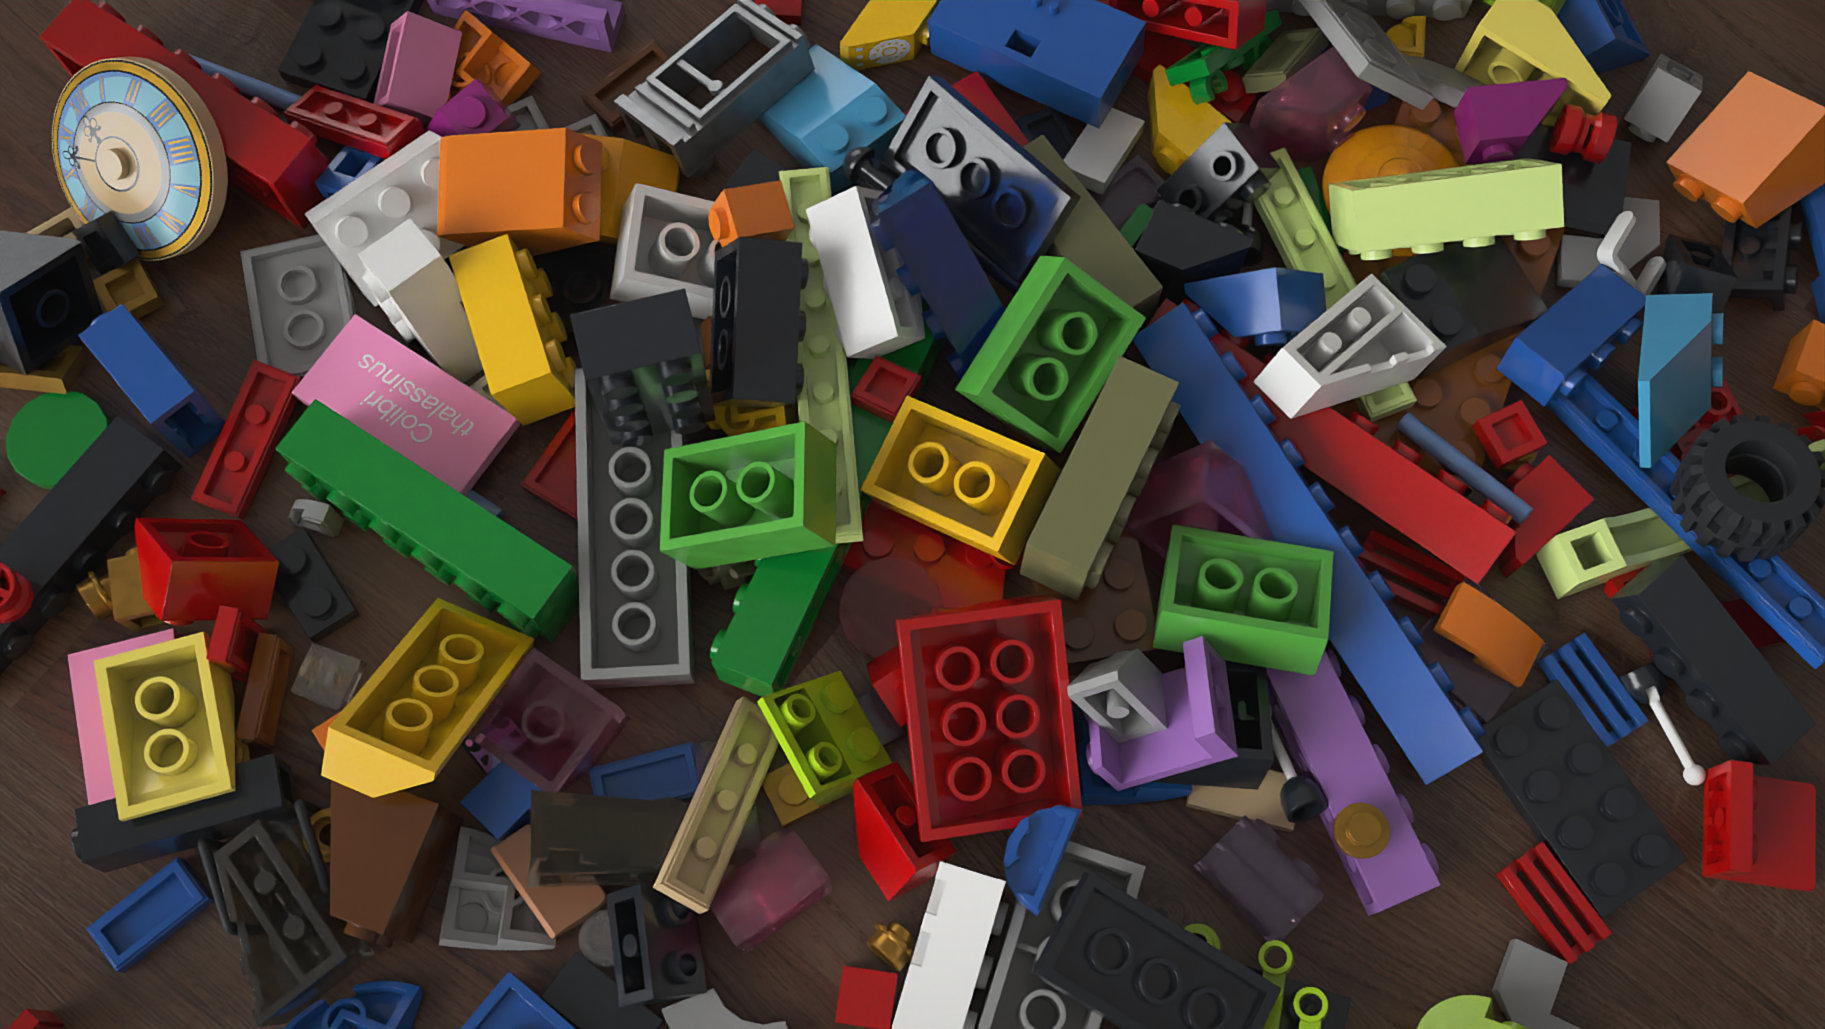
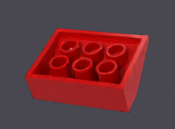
(988, 715)

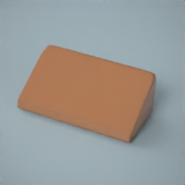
(555, 907)

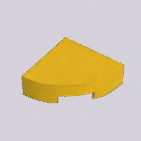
(1409, 36)

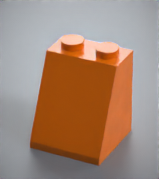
(1753, 152)
(521, 184)

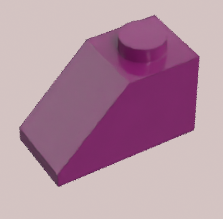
(473, 112)
(1501, 118)

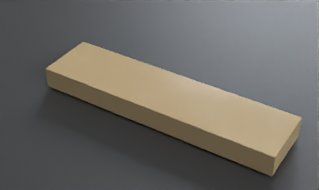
(719, 808)

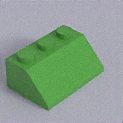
(1247, 598)

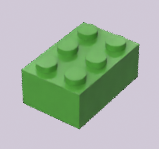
(1050, 353)
(749, 496)

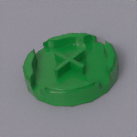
(53, 435)

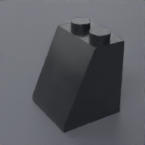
(43, 298)

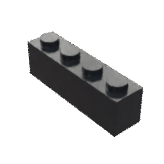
(1712, 661)

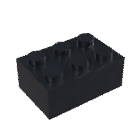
(757, 323)

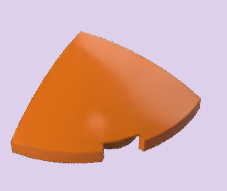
(491, 61)

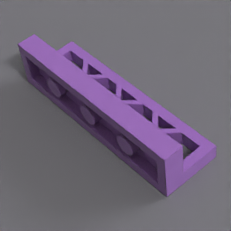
(575, 22)

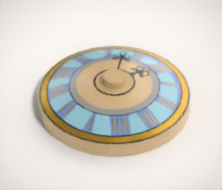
(144, 148)

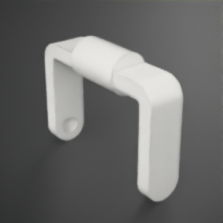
(1608, 256)

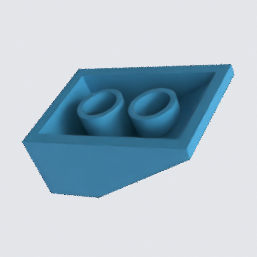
(832, 115)
(1676, 369)

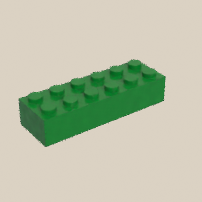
(431, 523)

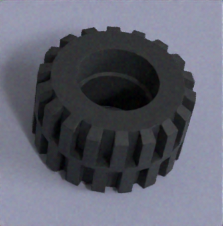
(1771, 459)

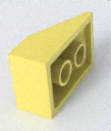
(1530, 44)
(167, 725)

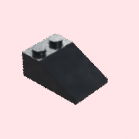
(1466, 297)

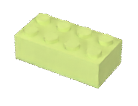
(1447, 206)

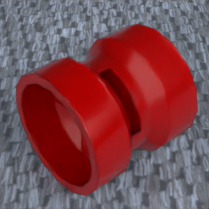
(1583, 133)

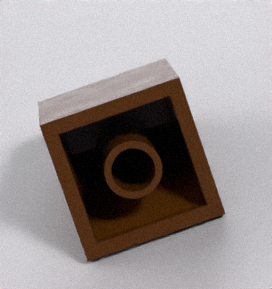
(386, 861)

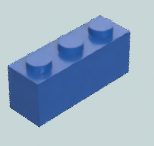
(1574, 336)

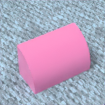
(417, 66)

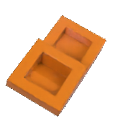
(1490, 633)

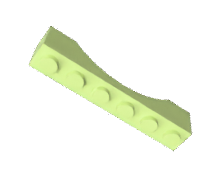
(1622, 543)

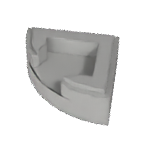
(315, 517)

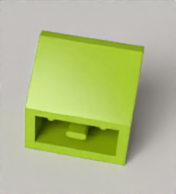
(824, 735)

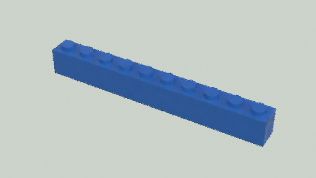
(1362, 624)

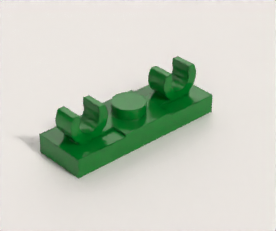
(1206, 63)

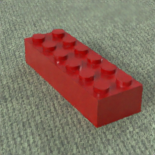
(262, 152)

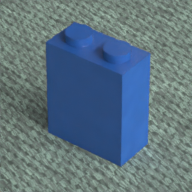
(153, 380)

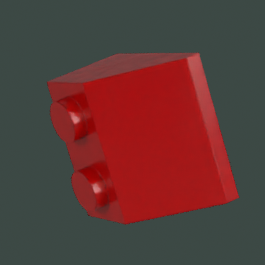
(203, 565)

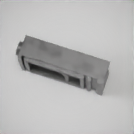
(700, 134)

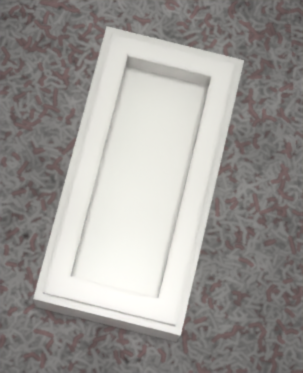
(1103, 150)

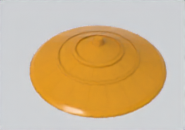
(1385, 152)

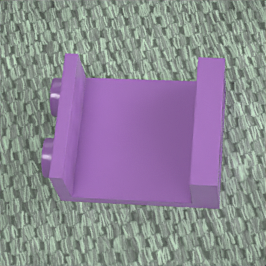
(1197, 724)

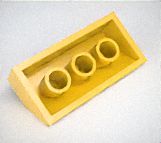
(422, 701)

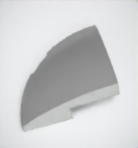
(484, 904)

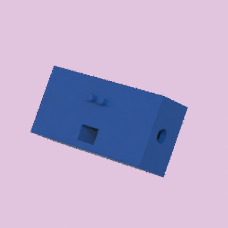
(1049, 50)

